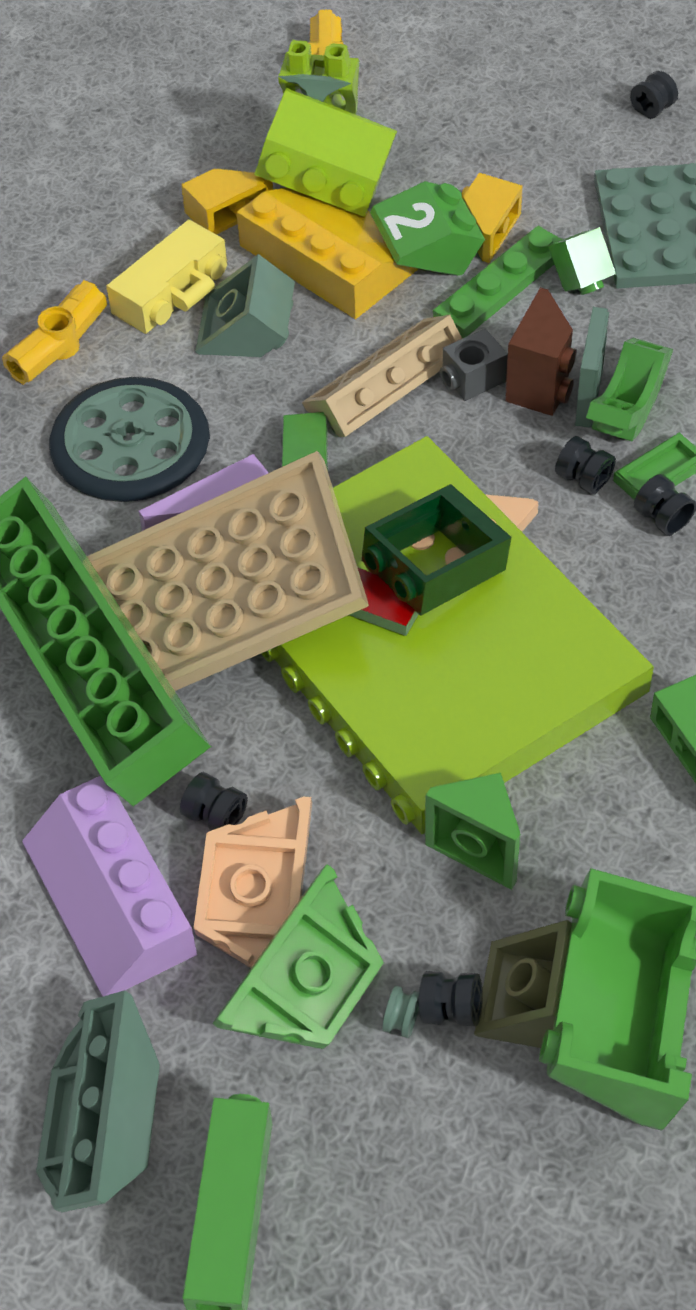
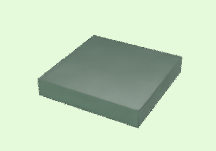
(592, 364)

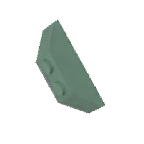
(99, 1106)

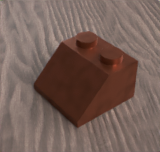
(541, 357)

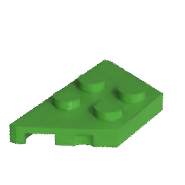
(306, 973)

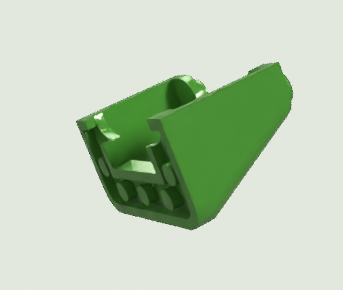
(625, 998)

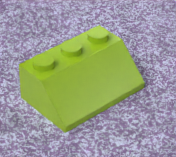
(325, 152)

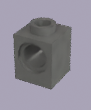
(474, 365)

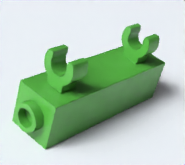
(229, 1205)

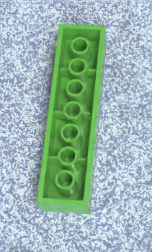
(89, 651)

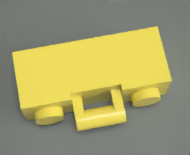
(168, 276)

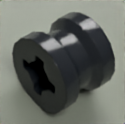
(654, 94)

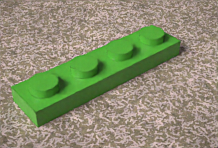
(499, 281)

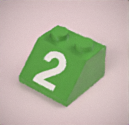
(429, 228)

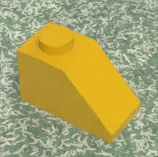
(218, 195)
(496, 209)

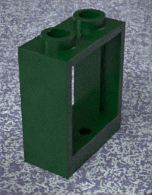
(456, 518)

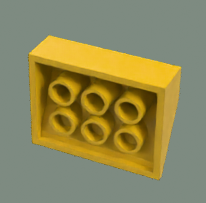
(321, 248)

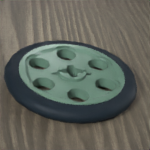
(153, 475)

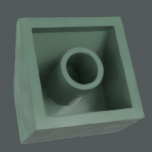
(247, 312)

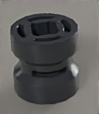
(585, 464)
(664, 504)
(212, 803)
(450, 998)

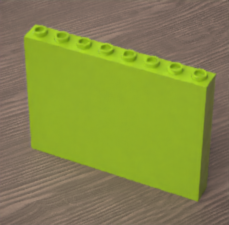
(476, 680)

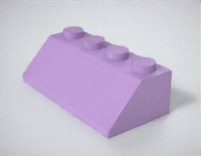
(108, 888)

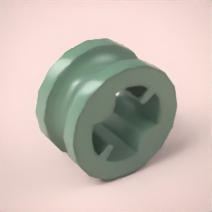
(401, 1012)

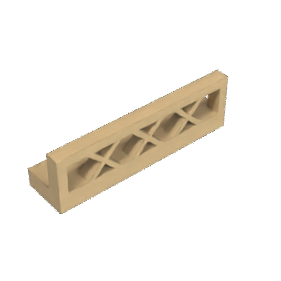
(384, 375)

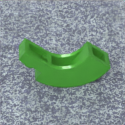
(632, 389)

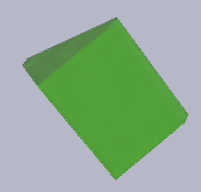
(475, 826)

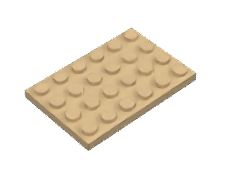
(237, 573)

